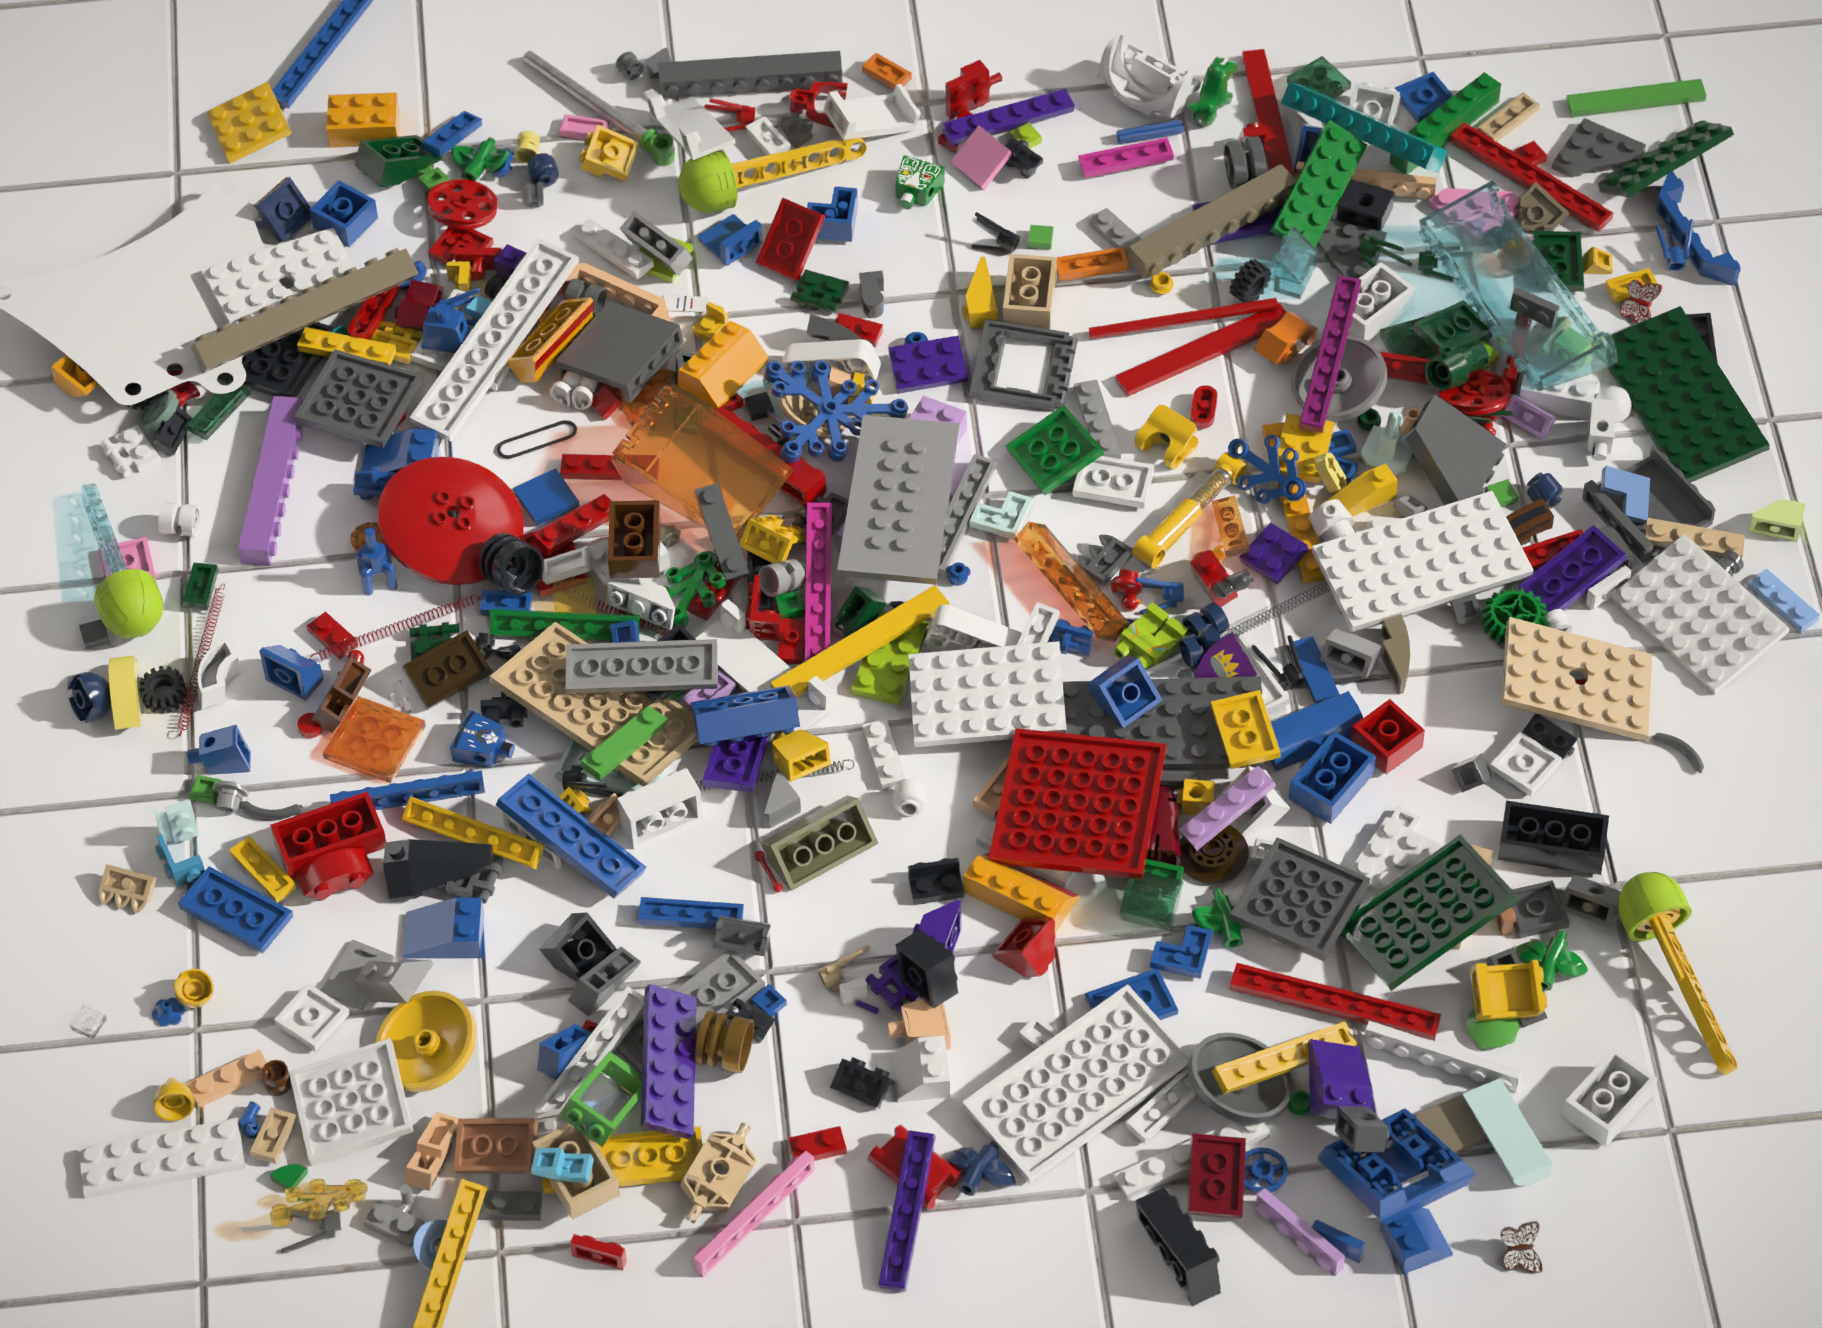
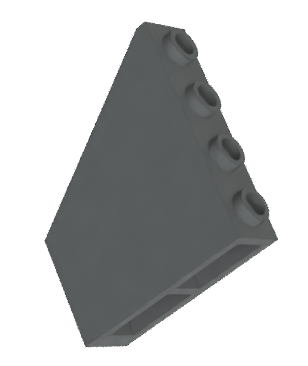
(1453, 451)

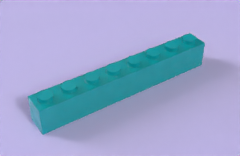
(1365, 127)

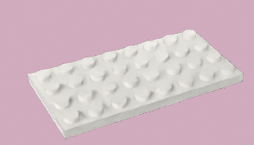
(1422, 561)
(1078, 1083)

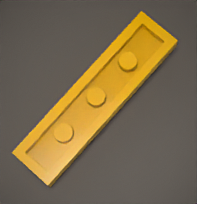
(325, 342)

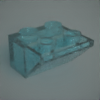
(1293, 264)

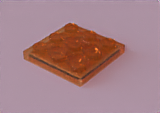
(374, 739)

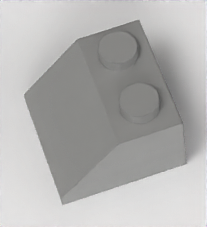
(392, 979)

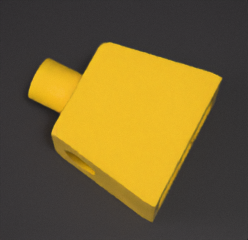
(799, 753)

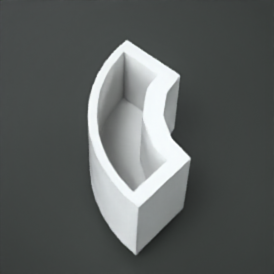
(214, 672)

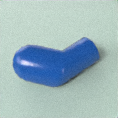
(422, 272)
(247, 1120)

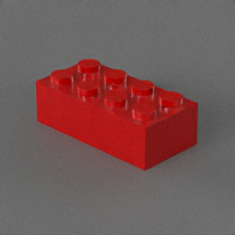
(328, 828)

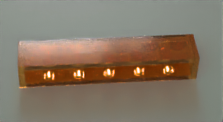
(1071, 581)

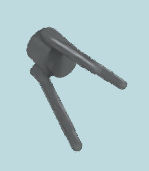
(330, 1223)

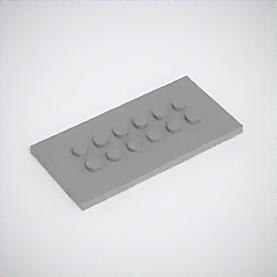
(899, 500)

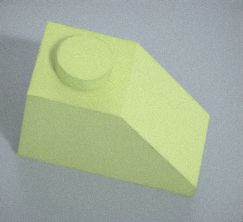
(1779, 520)

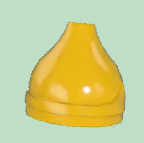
(173, 1100)

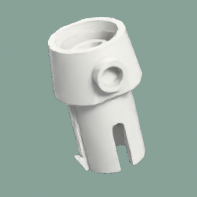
(1331, 521)

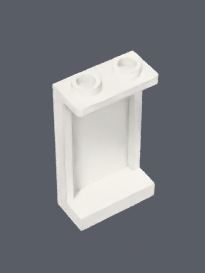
(872, 114)

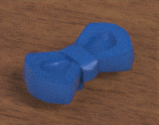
(506, 167)

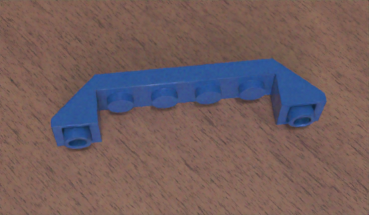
(1719, 268)

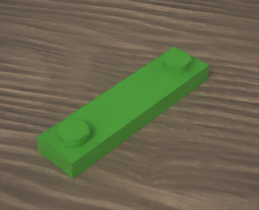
(624, 743)

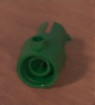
(1452, 367)

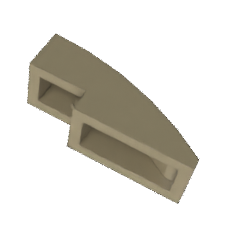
(1396, 650)

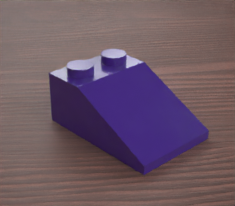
(1337, 1078)

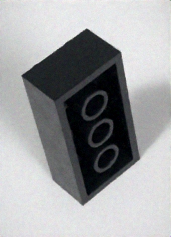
(1553, 837)

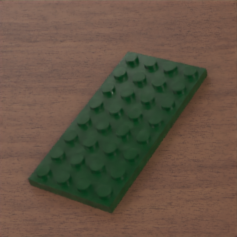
(1684, 396)

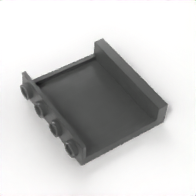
(622, 349)
(1670, 499)

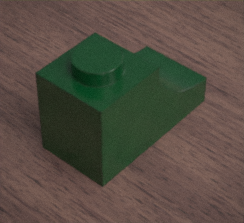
(857, 611)

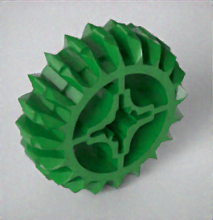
(1506, 605)

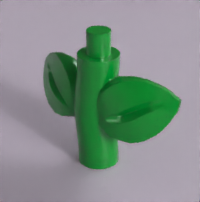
(478, 160)
(1218, 919)
(1553, 958)

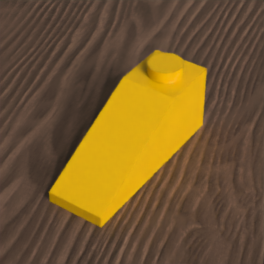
(980, 298)
(1368, 490)

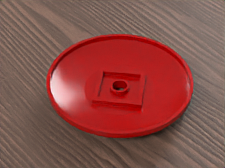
(423, 535)

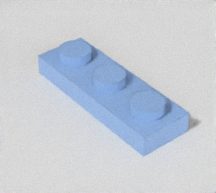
(1783, 600)

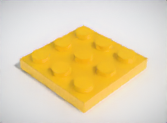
(249, 122)

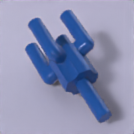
(374, 559)

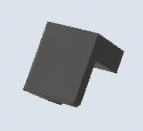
(1472, 772)

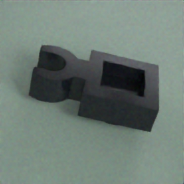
(761, 1020)

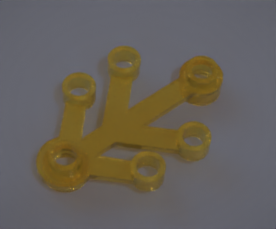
(318, 1200)

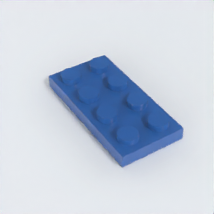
(235, 909)

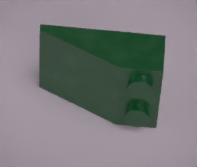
(393, 159)

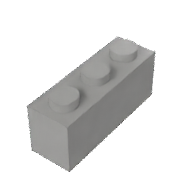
(656, 243)

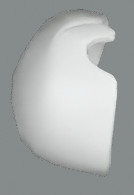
(1623, 400)

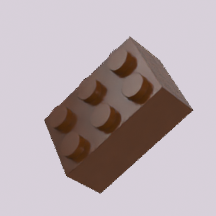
(634, 539)

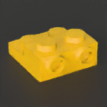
(608, 153)

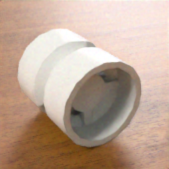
(179, 519)

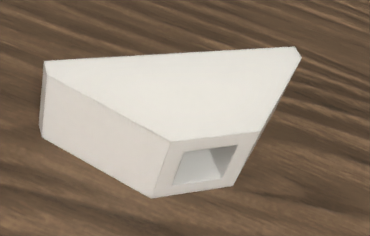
(643, 600)

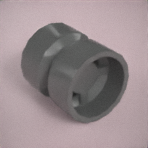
(581, 289)

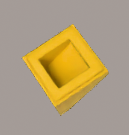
(1597, 262)

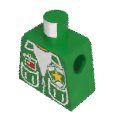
(918, 182)

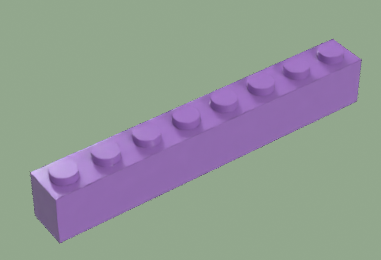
(271, 483)

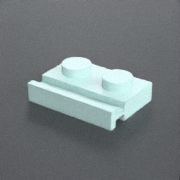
(177, 822)

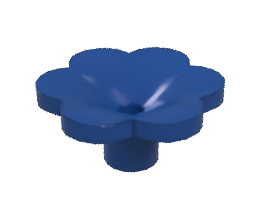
(168, 1012)

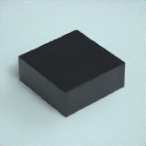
(758, 405)

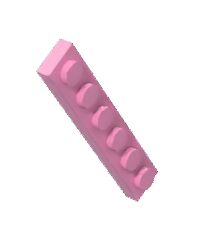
(747, 1219)

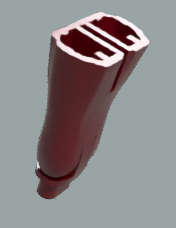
(1164, 838)

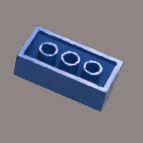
(745, 715)

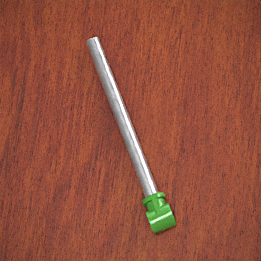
(658, 145)

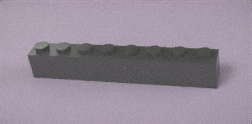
(748, 74)

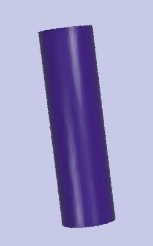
(866, 1006)

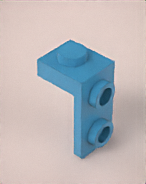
(182, 872)

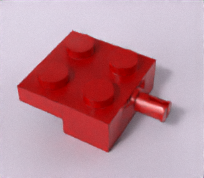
(969, 89)

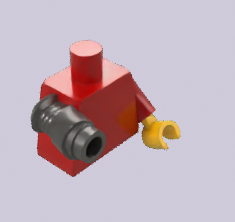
(1214, 578)

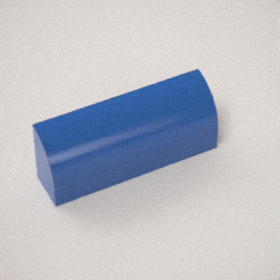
(1306, 730)

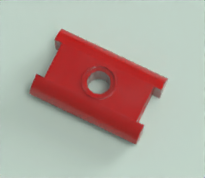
(889, 1161)

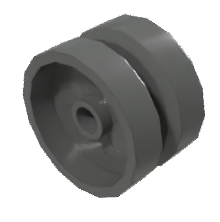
(1244, 161)

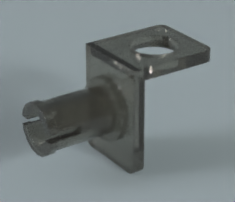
(796, 129)

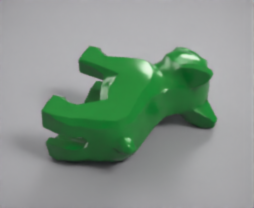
(1213, 91)

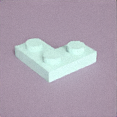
(1002, 521)

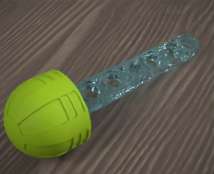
(128, 597)

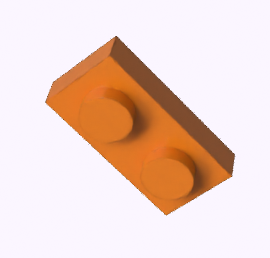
(886, 71)

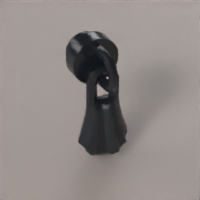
(506, 652)

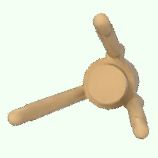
(832, 974)

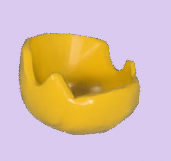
(193, 988)

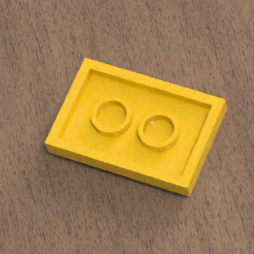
(1308, 445)
(1245, 729)

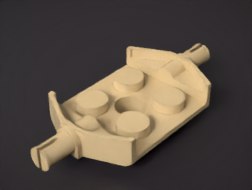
(715, 1191)

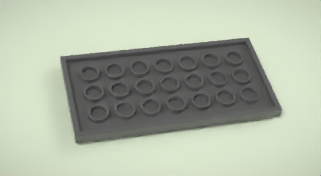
(1180, 720)

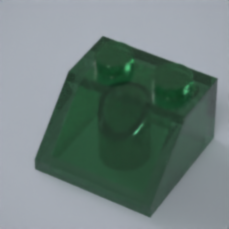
(1151, 901)

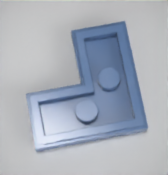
(1632, 488)

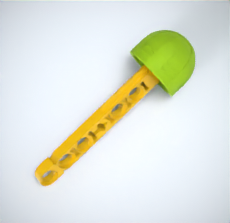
(712, 181)
(1652, 908)

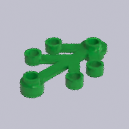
(703, 564)

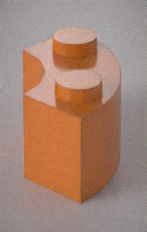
(1286, 338)

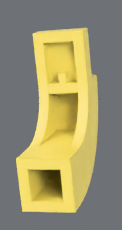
(124, 692)

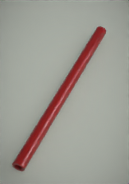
(1183, 318)

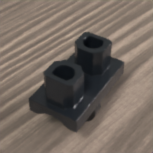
(1023, 157)
(504, 708)

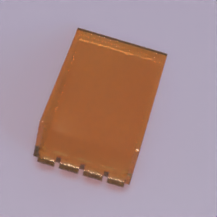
(695, 446)

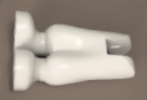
(574, 389)

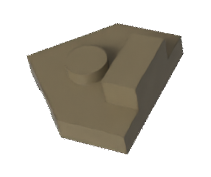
(1540, 210)

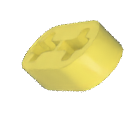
(1330, 472)

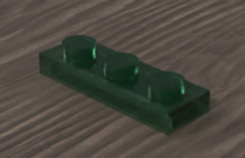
(217, 411)

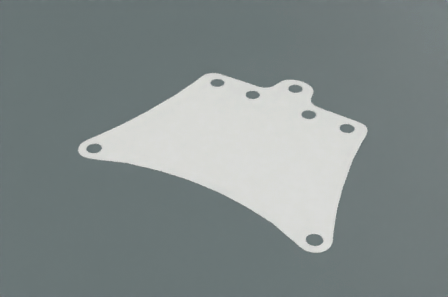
(144, 302)

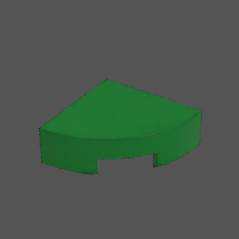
(289, 1175)

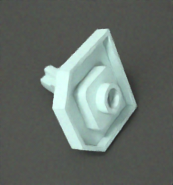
(1387, 446)

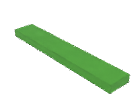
(1636, 97)

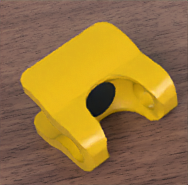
(1169, 428)

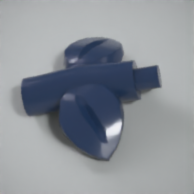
(979, 1166)

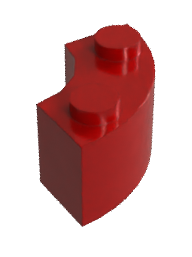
(334, 872)

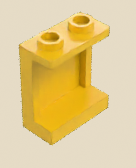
(1508, 991)

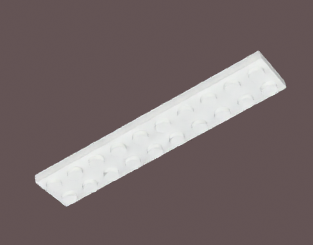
(494, 339)

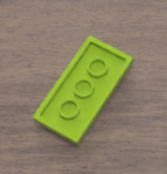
(886, 671)

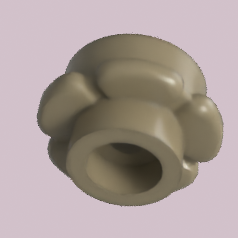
(670, 536)

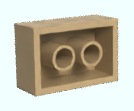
(1030, 290)
(602, 1185)

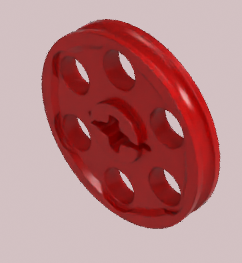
(462, 204)
(1480, 393)

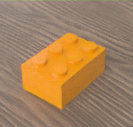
(361, 118)

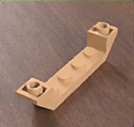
(620, 290)

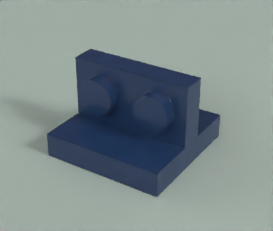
(283, 210)

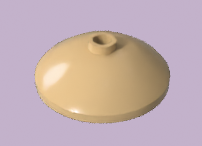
(803, 412)

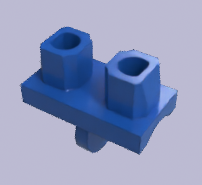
(371, 483)
(1072, 638)

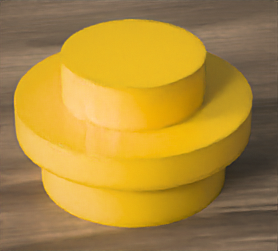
(1161, 283)

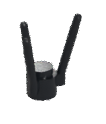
(1006, 239)
(1292, 672)
(578, 781)

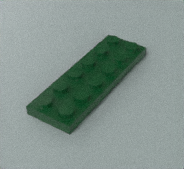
(1665, 158)

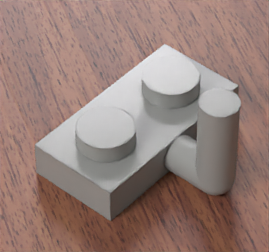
(395, 1222)

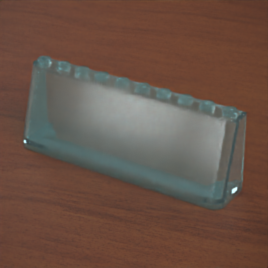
(1474, 248)

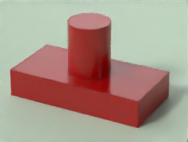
(479, 257)

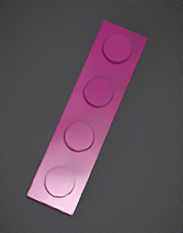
(1125, 157)

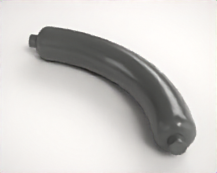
(1683, 747)
(270, 814)

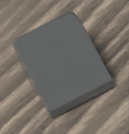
(652, 62)

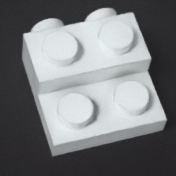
(1375, 101)

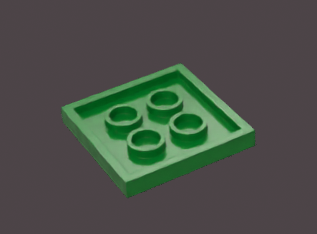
(1054, 449)

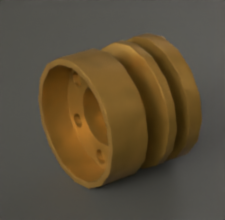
(719, 1040)

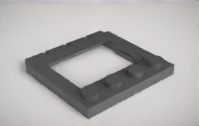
(990, 357)

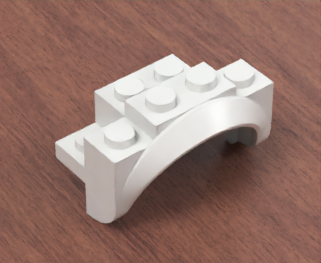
(1151, 82)

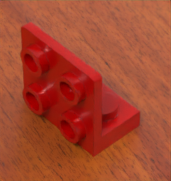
(763, 624)

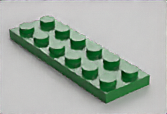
(1320, 183)

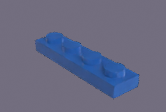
(685, 912)

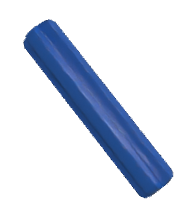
(1149, 131)

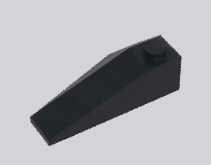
(423, 864)

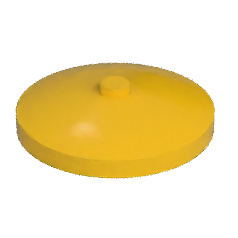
(430, 1039)

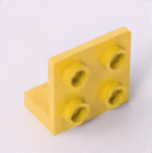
(771, 538)

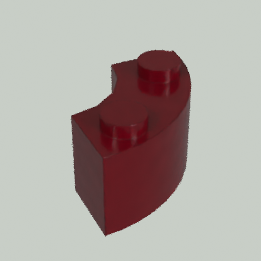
(416, 303)

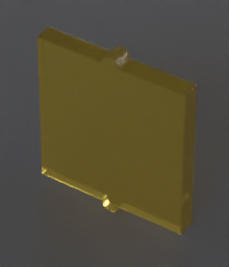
(575, 596)

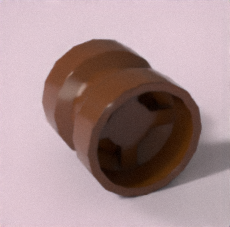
(276, 1077)

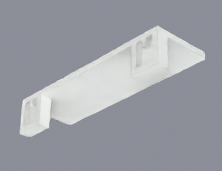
(689, 125)
(755, 665)

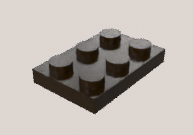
(447, 669)

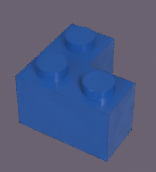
(839, 215)

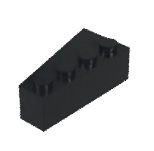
(1180, 1244)

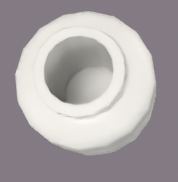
(910, 796)

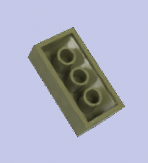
(819, 842)

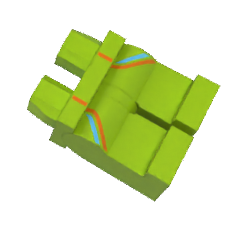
(1151, 637)

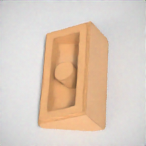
(607, 815)

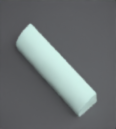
(1509, 1133)

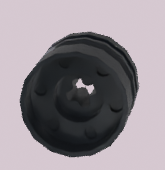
(510, 563)

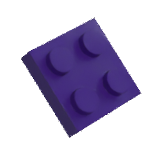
(1274, 553)

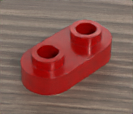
(1204, 411)

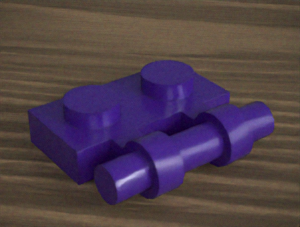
(891, 975)

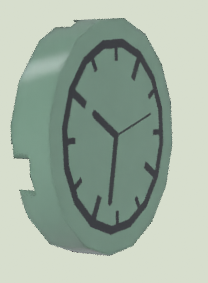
(159, 409)

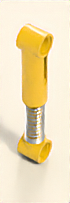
(1153, 548)

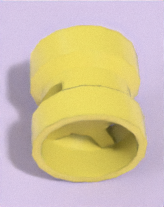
(527, 146)

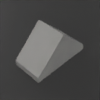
(782, 802)

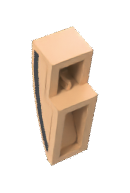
(431, 1151)

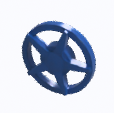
(1263, 1170)

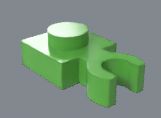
(430, 177)

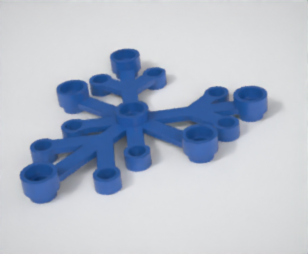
(797, 386)

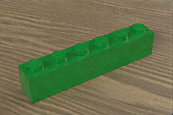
(1463, 107)

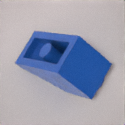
(560, 1049)

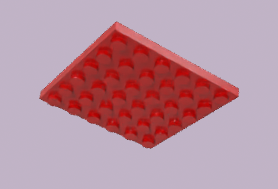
(1078, 803)

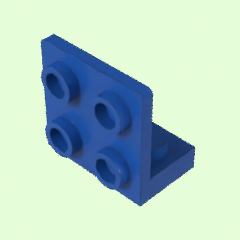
(732, 238)

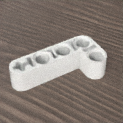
(845, 354)
(966, 630)

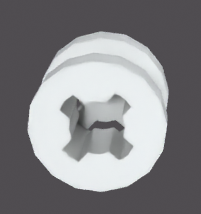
(1557, 620)

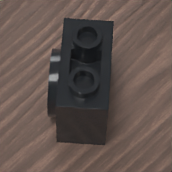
(1365, 205)

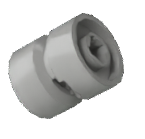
(781, 577)

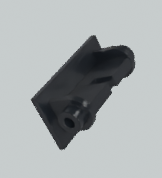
(1550, 736)

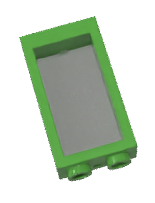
(604, 1099)

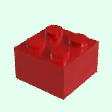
(1388, 735)

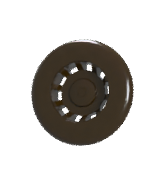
(1213, 853)

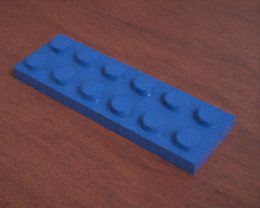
(571, 836)

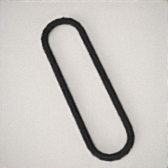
(540, 446)

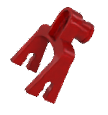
(805, 100)

